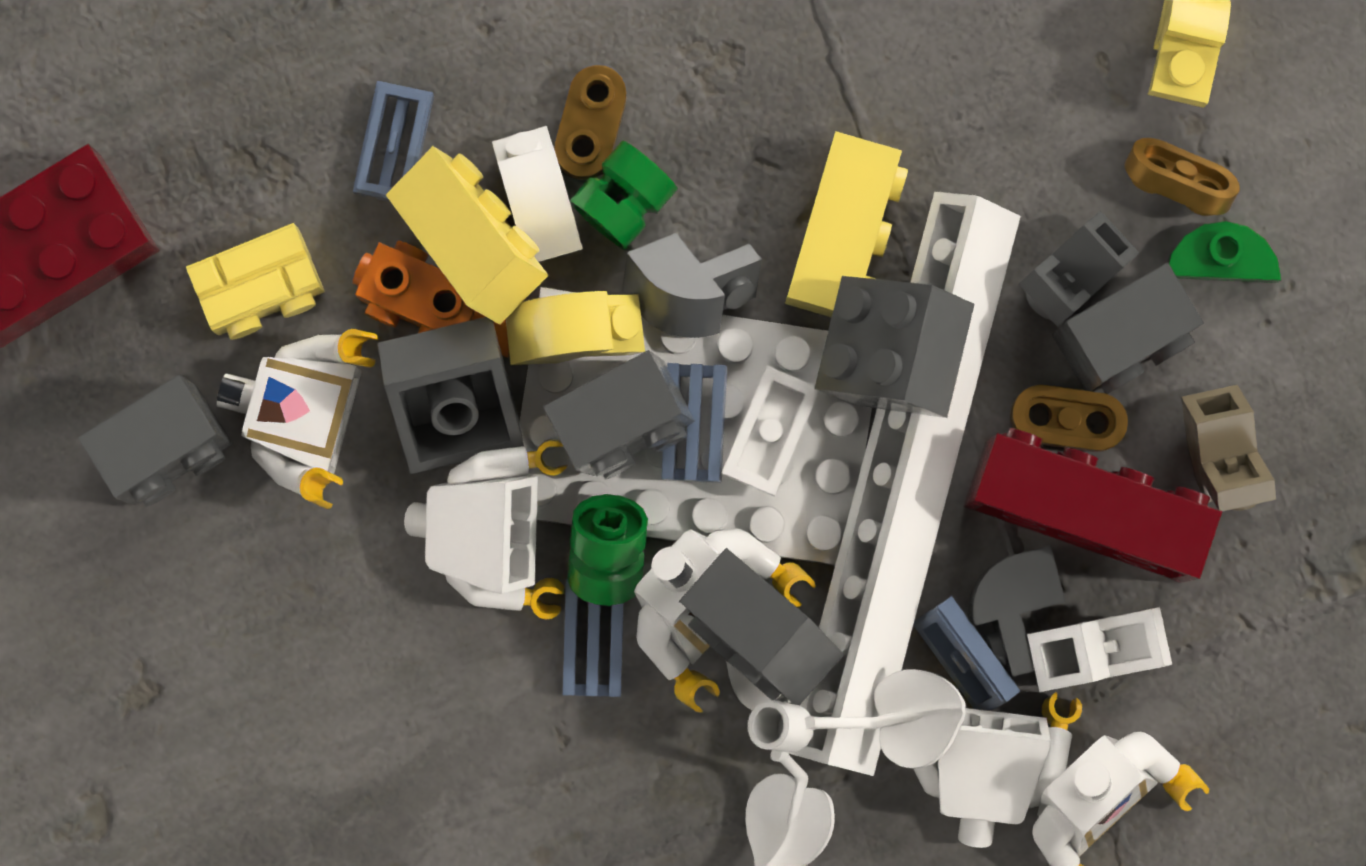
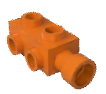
(416, 296)

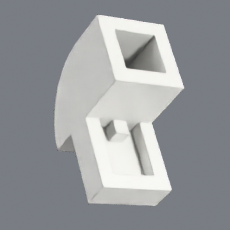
(537, 192)
(1099, 649)

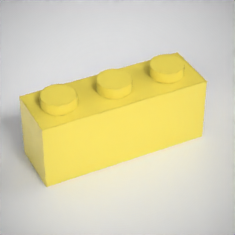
(846, 220)
(468, 234)

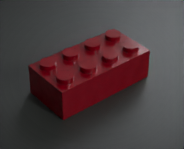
(64, 240)
(1094, 508)

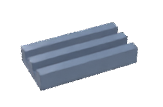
(405, 95)
(669, 459)
(966, 656)
(591, 687)

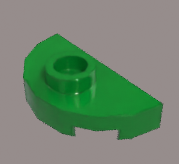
(1226, 254)

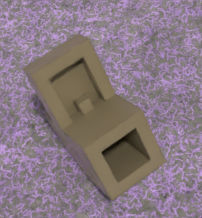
(1225, 449)

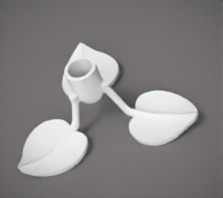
(794, 822)

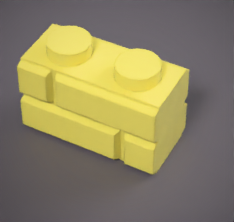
(256, 281)

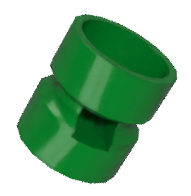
(634, 177)
(607, 549)

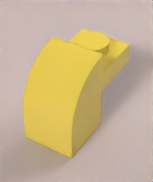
(1189, 49)
(574, 327)

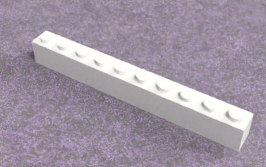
(905, 491)

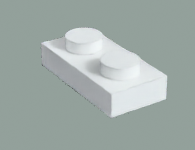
(770, 431)

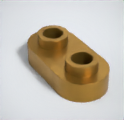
(590, 121)
(1181, 176)
(1068, 417)

